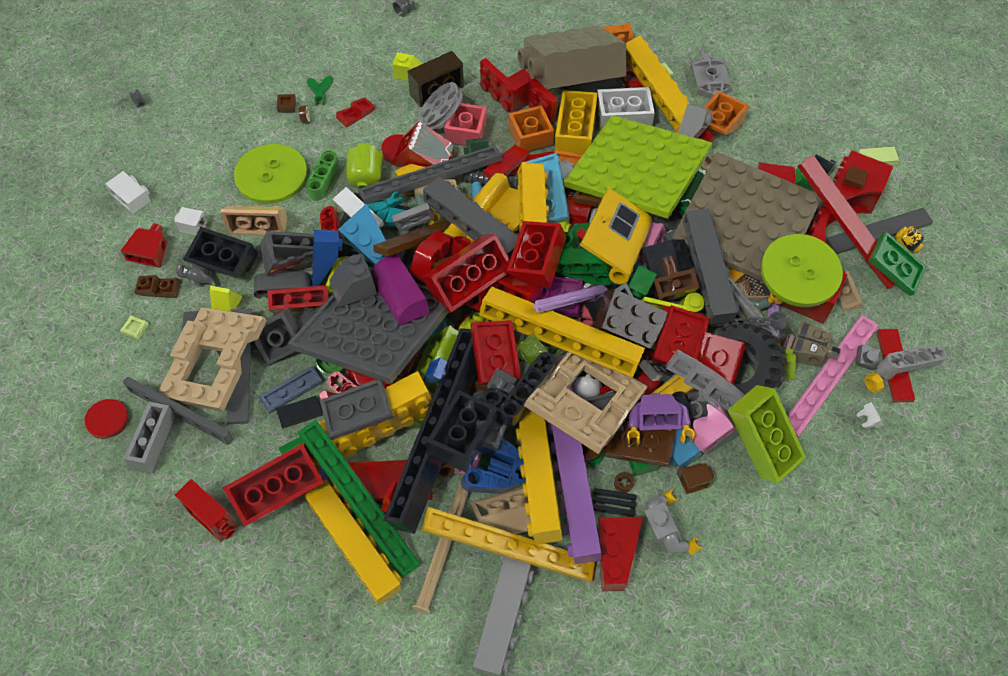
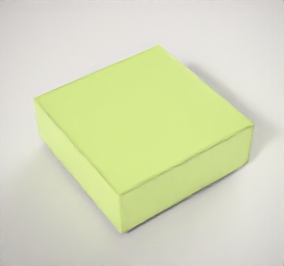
(134, 327)

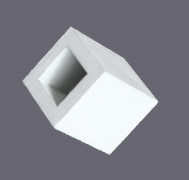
(189, 220)

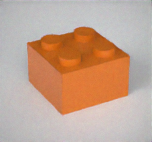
(531, 128)

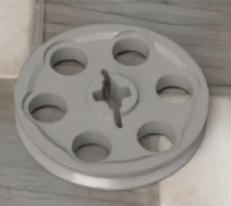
(441, 105)

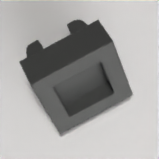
(502, 381)

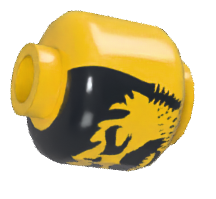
(910, 239)

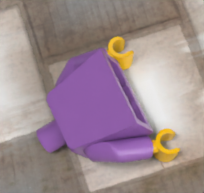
(659, 413)

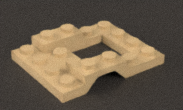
(214, 331)
(576, 415)

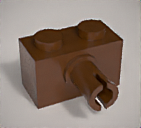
(675, 283)

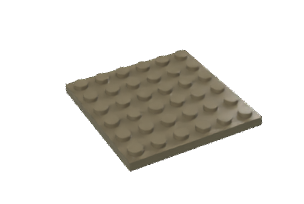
(750, 211)

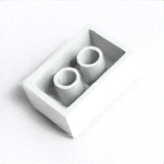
(626, 103)

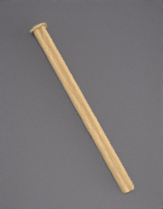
(441, 552)

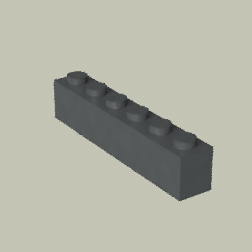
(467, 214)
(710, 266)

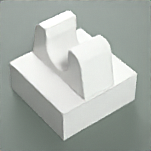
(873, 417)

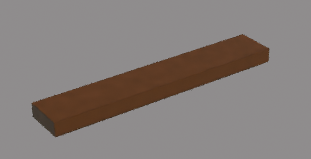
(409, 239)

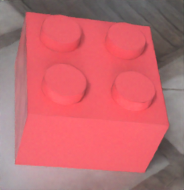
(466, 123)

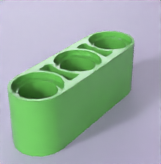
(322, 175)

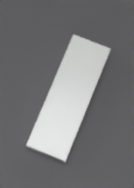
(351, 204)

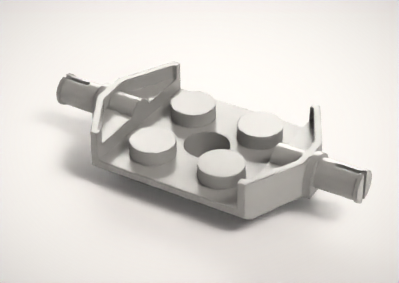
(710, 84)

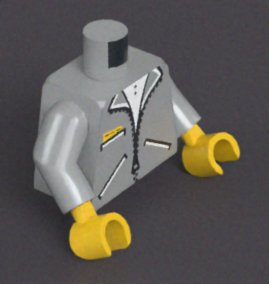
(665, 527)

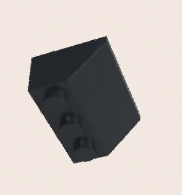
(221, 253)
(655, 253)

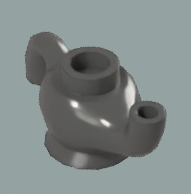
(196, 275)

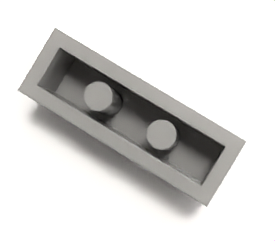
(149, 437)

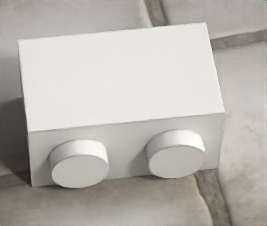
(128, 192)

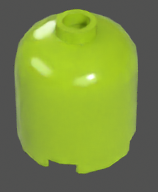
(363, 165)

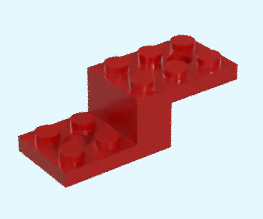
(516, 90)

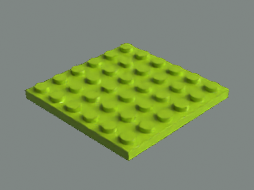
(640, 164)

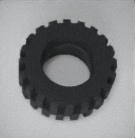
(768, 352)

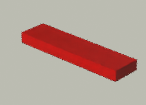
(900, 384)

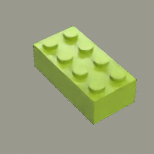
(767, 433)

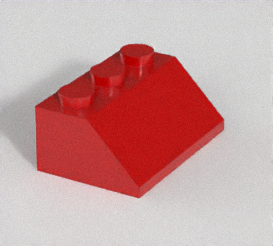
(537, 253)

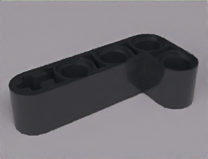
(523, 387)

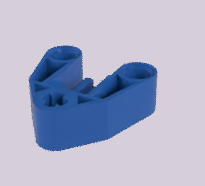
(490, 482)

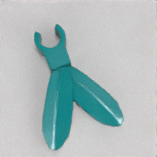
(383, 207)

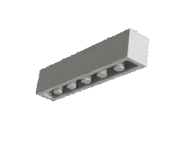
(502, 618)

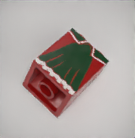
(422, 147)

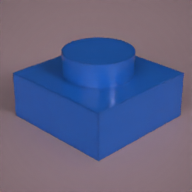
(435, 371)

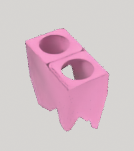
(712, 429)

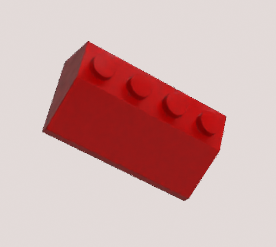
(468, 272)

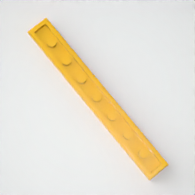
(505, 544)

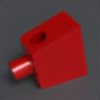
(146, 246)

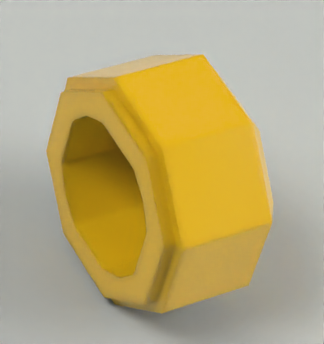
(874, 382)

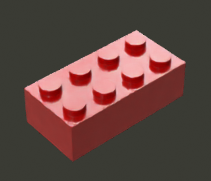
(274, 484)

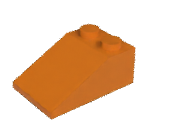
(727, 113)

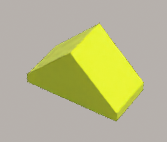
(224, 298)

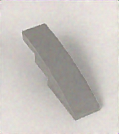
(705, 380)

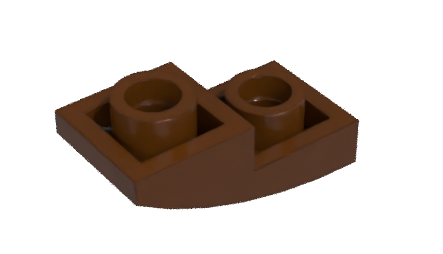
(155, 287)

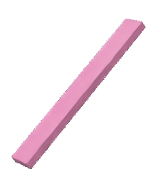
(830, 374)

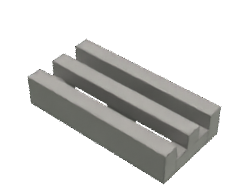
(413, 217)

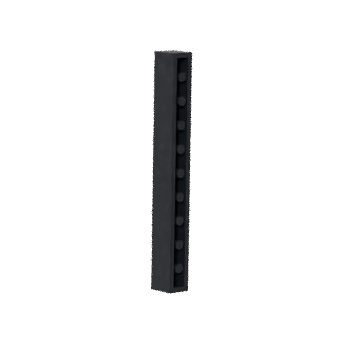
(421, 469)

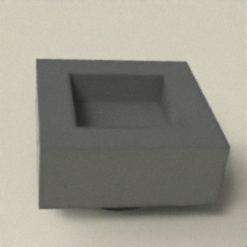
(867, 357)

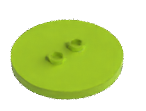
(270, 173)
(801, 270)

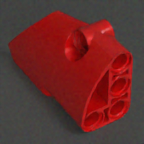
(436, 248)

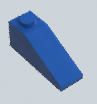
(324, 253)

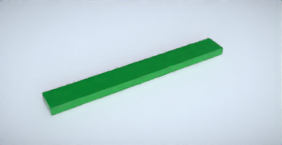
(358, 498)

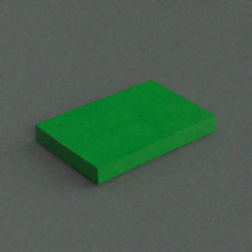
(897, 263)

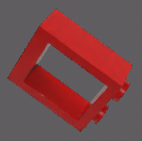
(206, 510)

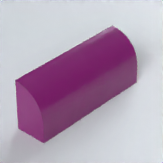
(399, 290)

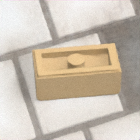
(849, 296)

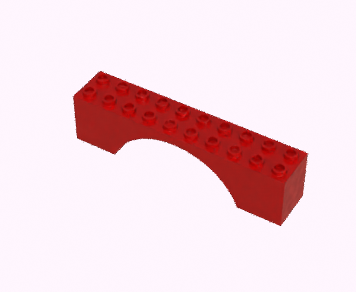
(861, 201)

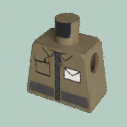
(813, 345)

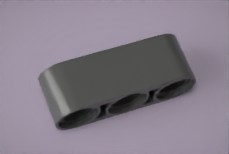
(278, 281)

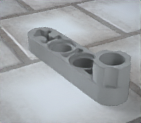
(889, 368)

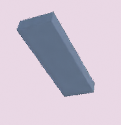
(290, 389)

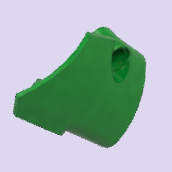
(580, 263)

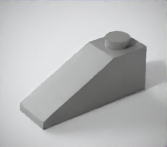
(695, 120)

